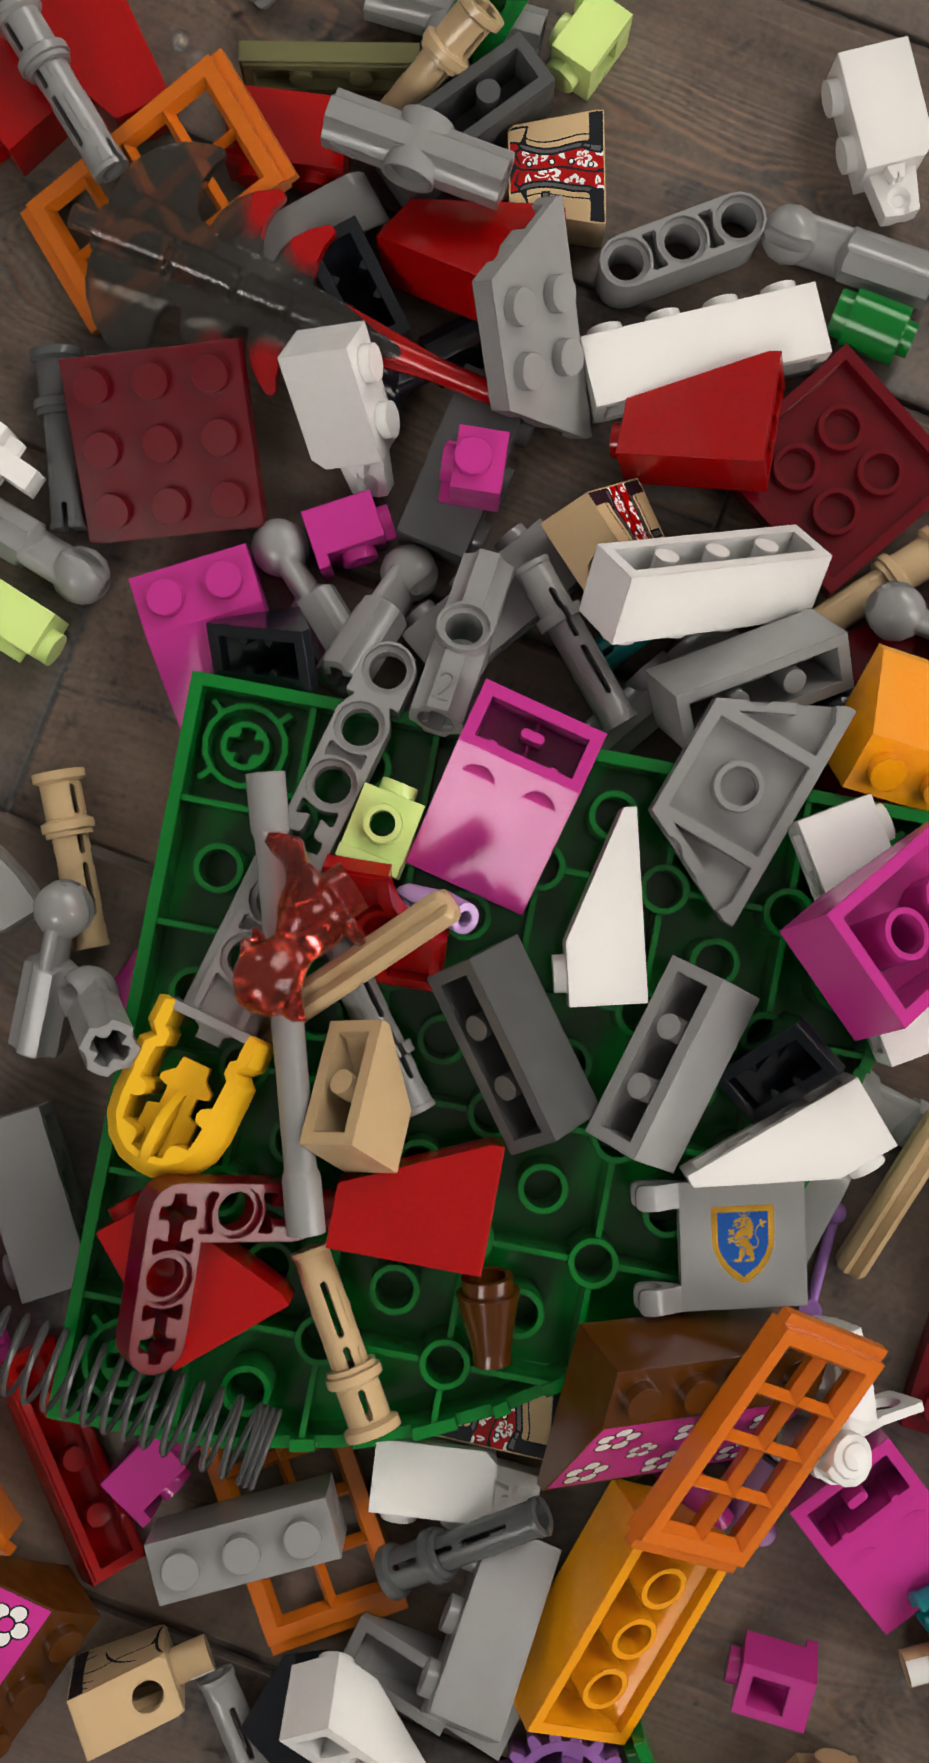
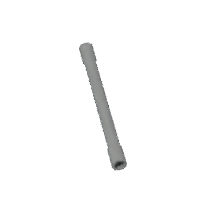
(301, 1175)

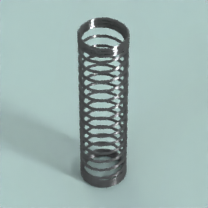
(263, 1418)

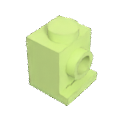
(587, 45)
(29, 627)
(393, 849)

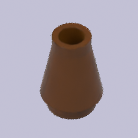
(489, 1315)

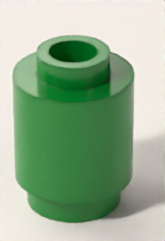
(873, 325)

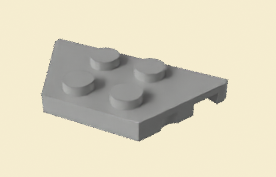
(532, 326)
(742, 790)

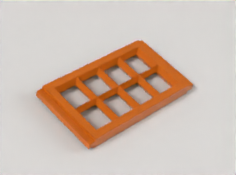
(246, 126)
(695, 1542)
(335, 1612)

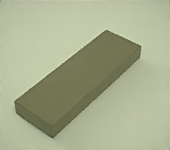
(325, 65)

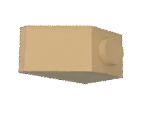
(358, 1100)

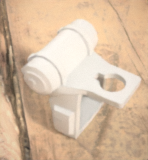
(849, 1454)

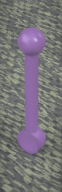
(823, 1255)

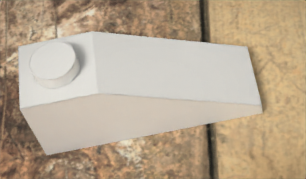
(606, 938)
(811, 1139)
(342, 1715)

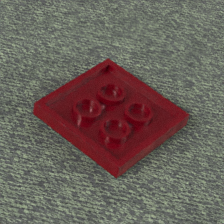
(165, 441)
(845, 466)

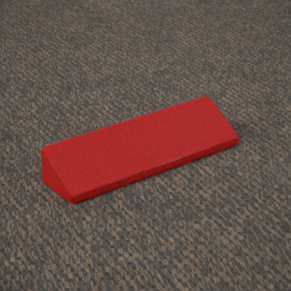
(70, 1472)

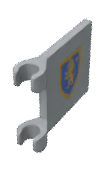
(733, 1246)

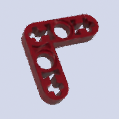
(191, 1226)

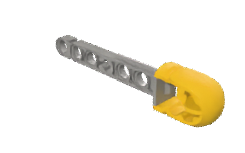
(161, 1134)

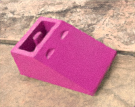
(505, 796)
(872, 1532)

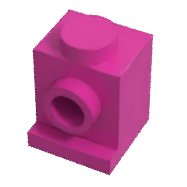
(474, 468)
(348, 532)
(144, 1478)
(772, 1679)

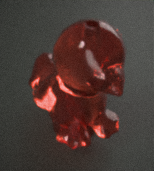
(311, 920)

